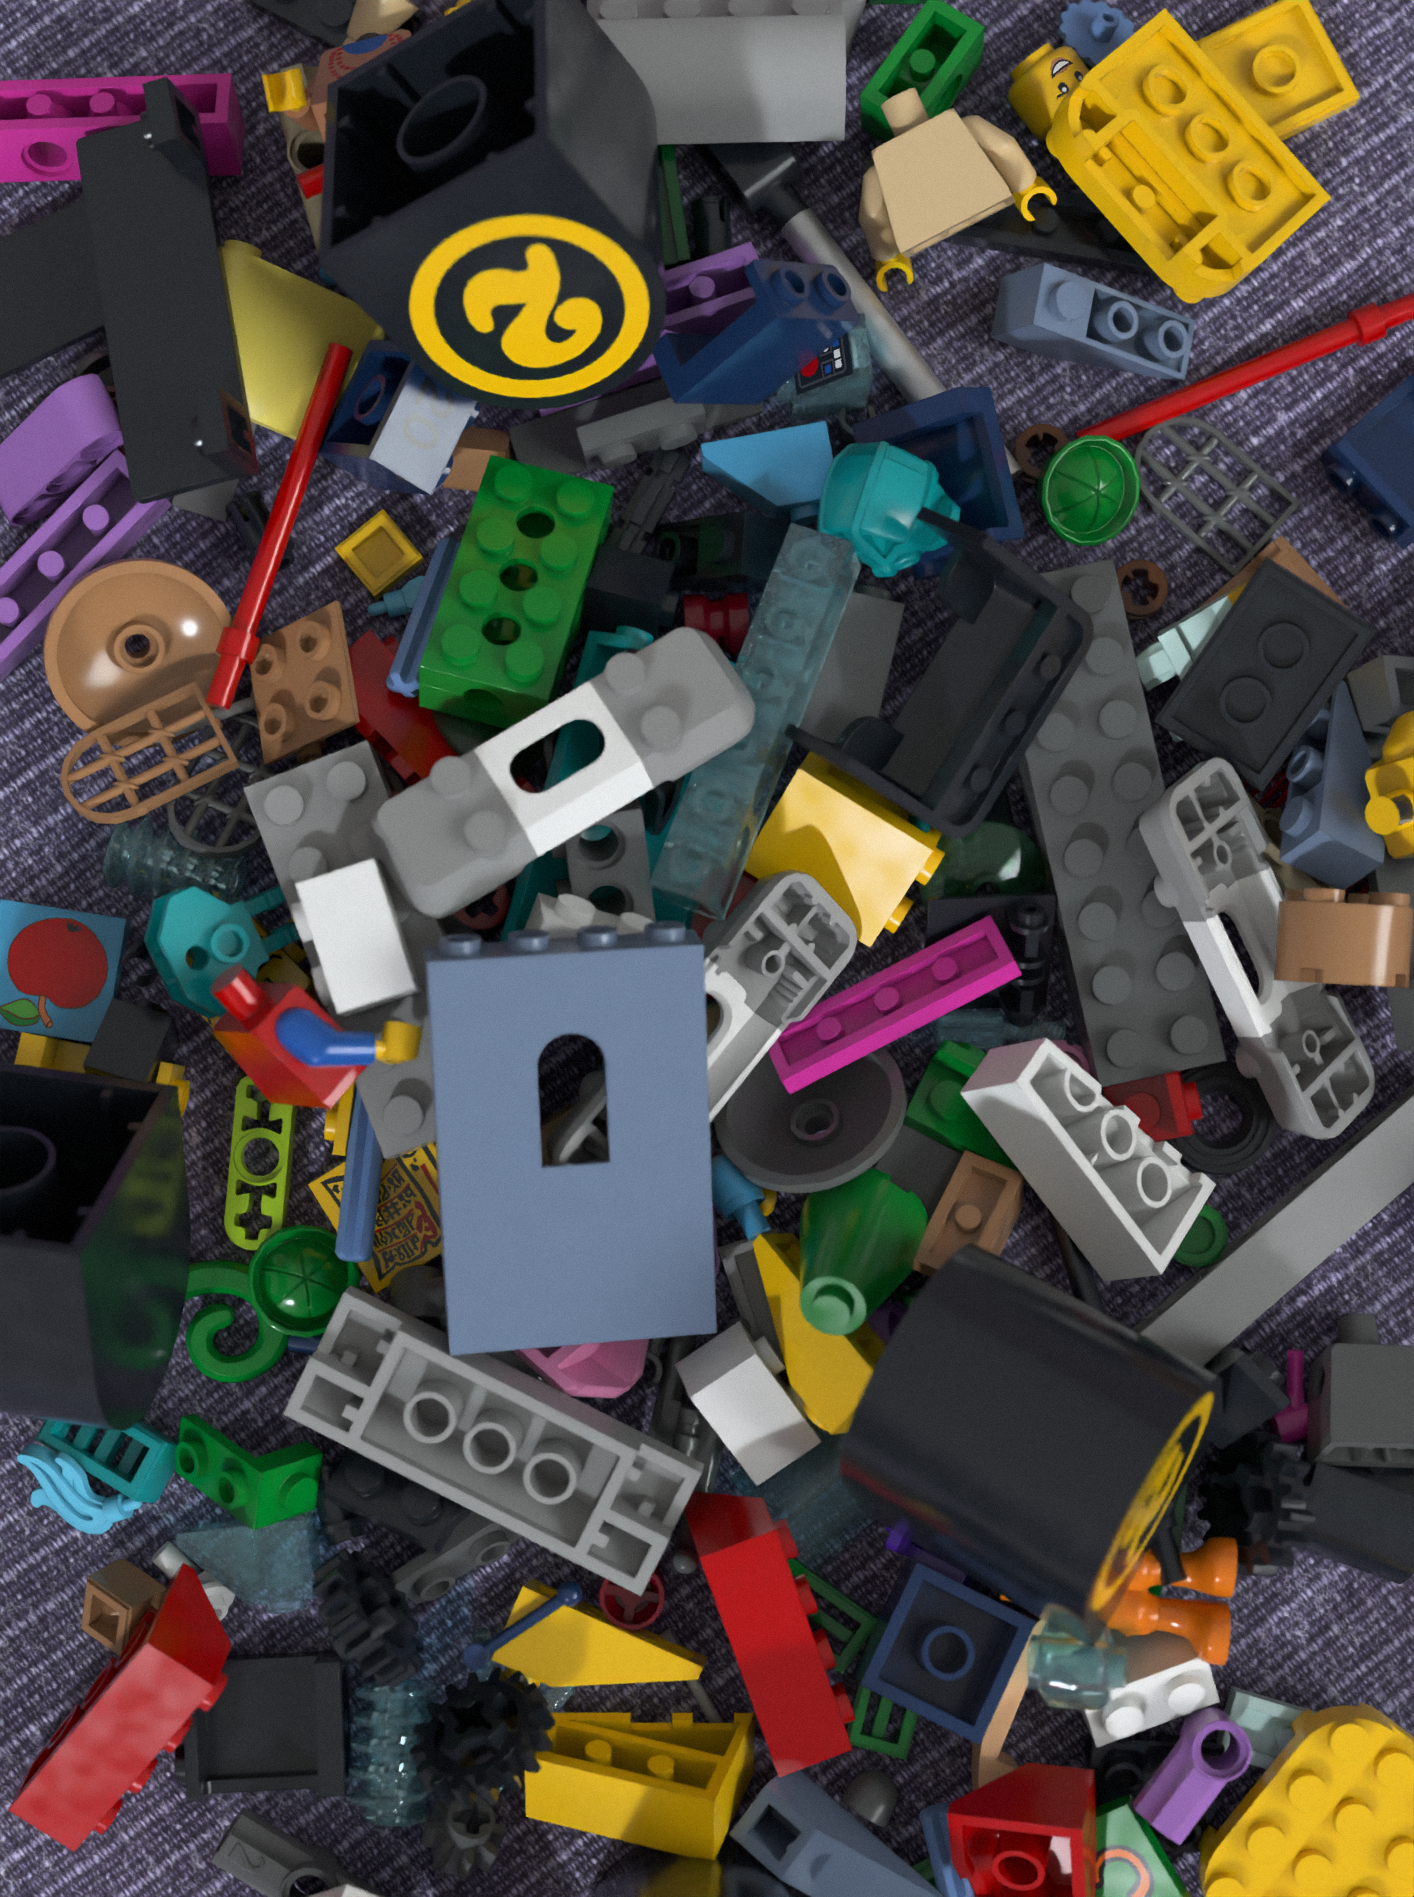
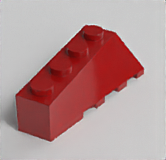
(391, 722)
(769, 1628)
(128, 1717)

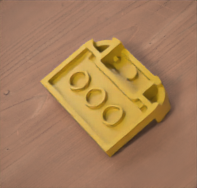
(1181, 162)
(1323, 1816)

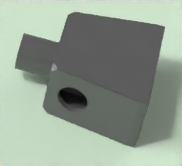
(1361, 1400)

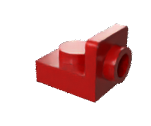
(1161, 1103)

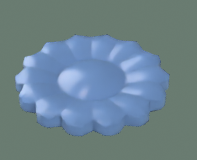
(1093, 30)

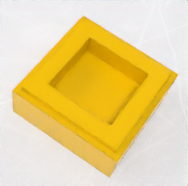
(379, 554)

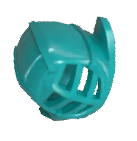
(874, 503)

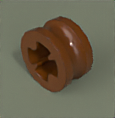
(1036, 434)
(1152, 579)

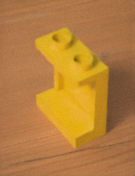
(848, 846)

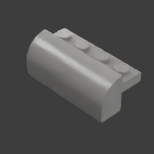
(735, 66)

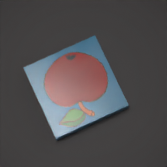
(58, 969)

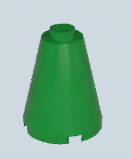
(856, 1249)

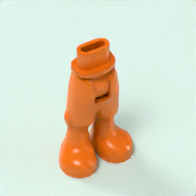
(1201, 1621)

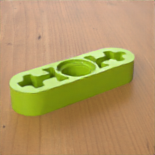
(241, 1137)

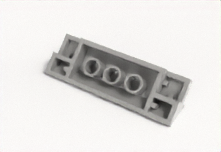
(494, 1440)

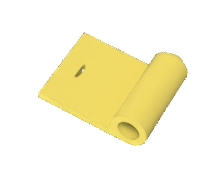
(285, 333)

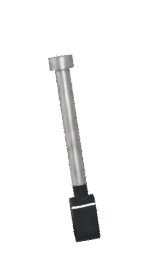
(765, 177)

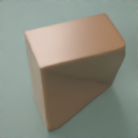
(117, 1601)

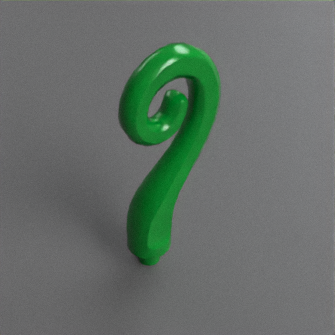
(230, 1278)

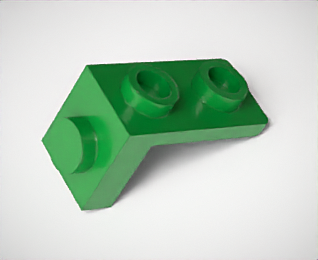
(248, 1487)

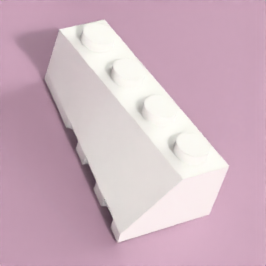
(1087, 1159)

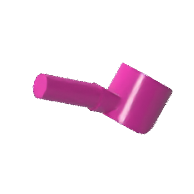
(1292, 1420)

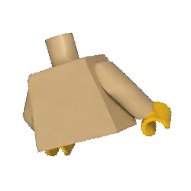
(938, 181)

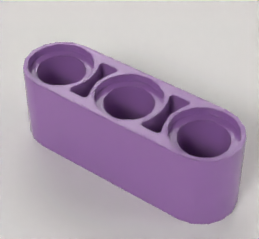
(57, 449)

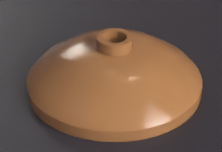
(88, 632)

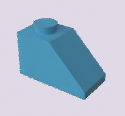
(774, 469)

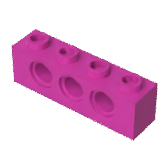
(49, 115)

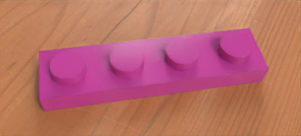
(893, 1003)

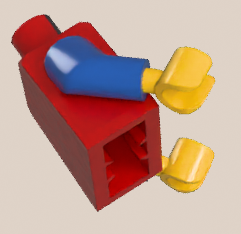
(294, 1045)

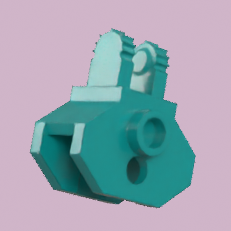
(216, 939)

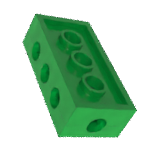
(514, 594)

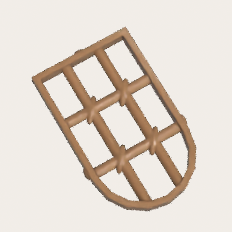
(172, 761)

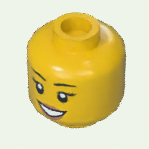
(1043, 84)

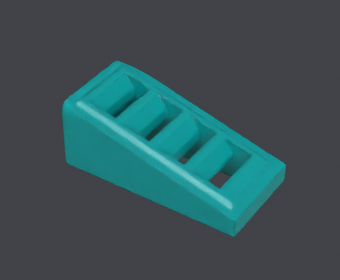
(143, 1468)

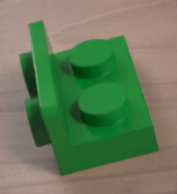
(943, 1113)

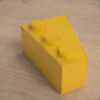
(644, 1781)

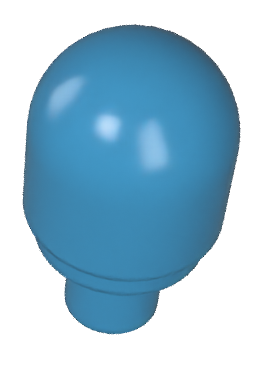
(737, 1197)

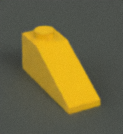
(821, 1367)
(587, 1649)

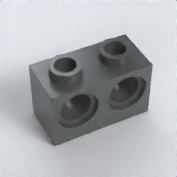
(614, 860)

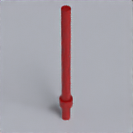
(1361, 327)
(238, 642)

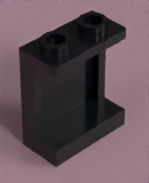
(272, 1728)

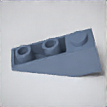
(1090, 324)
(1328, 799)
(821, 1846)

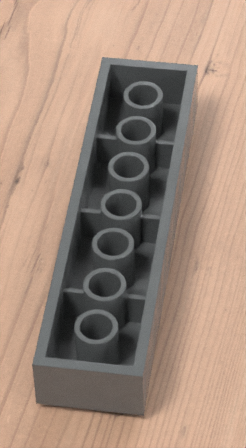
(1085, 782)

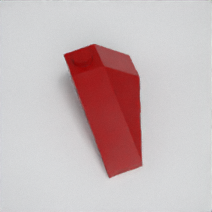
(1028, 1834)

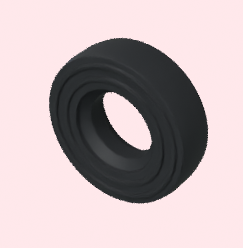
(1256, 1126)

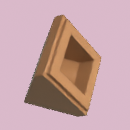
(472, 456)

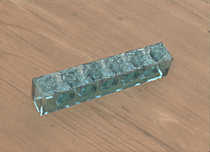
(780, 670)

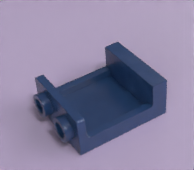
(793, 321)
(966, 446)
(1378, 465)

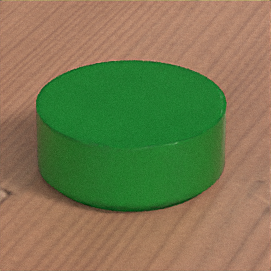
(1204, 1239)

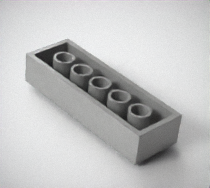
(317, 824)

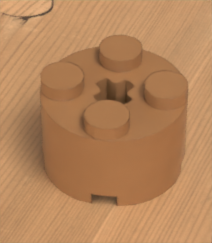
(1344, 942)

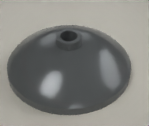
(773, 1132)

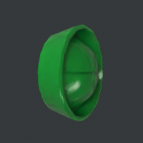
(1089, 490)
(299, 1280)

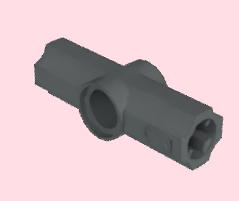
(274, 1860)

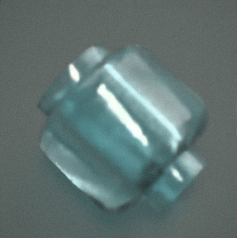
(1072, 1672)

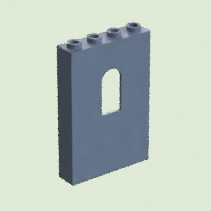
(586, 1244)

